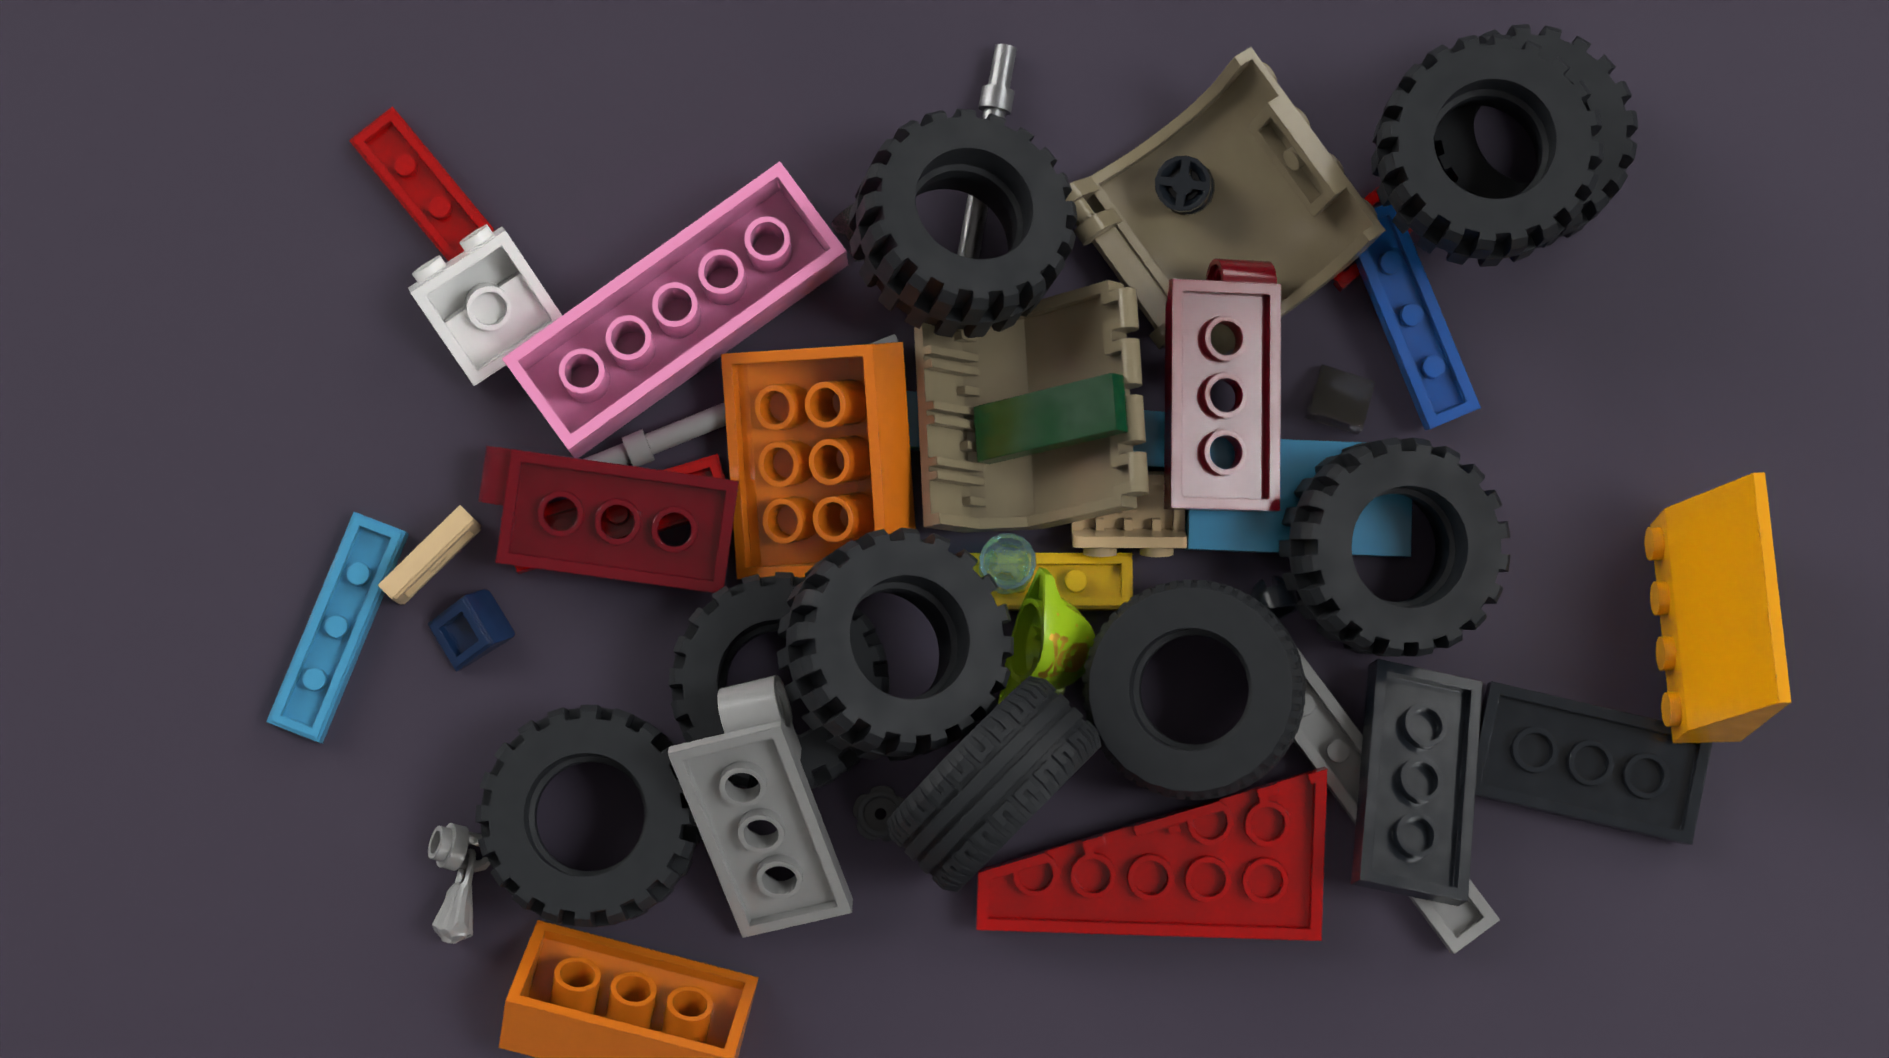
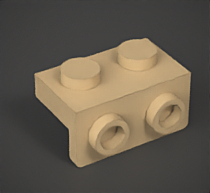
(1147, 527)

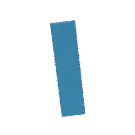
(337, 628)

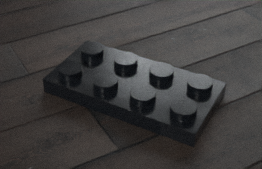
(1589, 763)
(1417, 783)

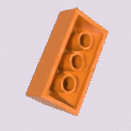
(621, 1001)

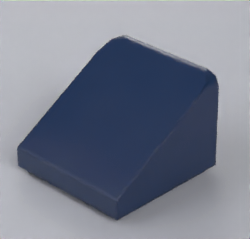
(471, 628)

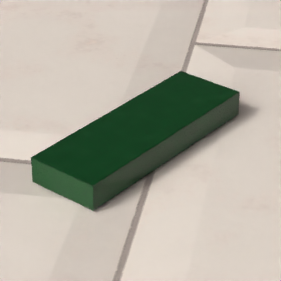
(1051, 418)

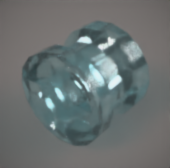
(1009, 550)

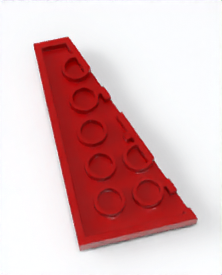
(1207, 870)

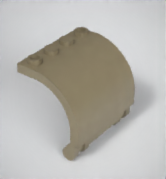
(1272, 199)

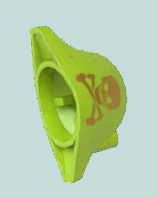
(1048, 638)

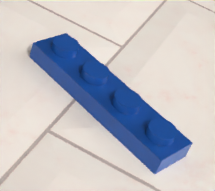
(1415, 326)

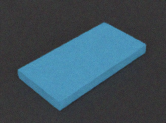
(1380, 531)

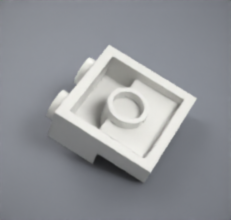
(483, 301)

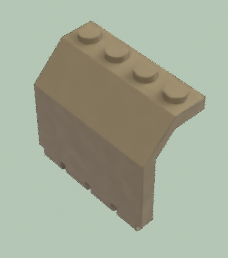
(1054, 345)

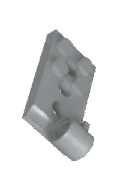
(765, 745)

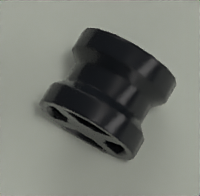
(1175, 174)

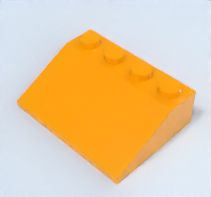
(1718, 613)

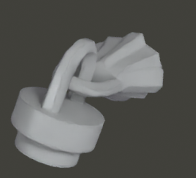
(450, 850)

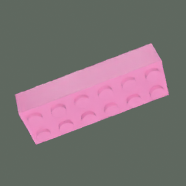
(677, 310)

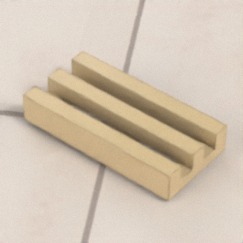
(430, 556)

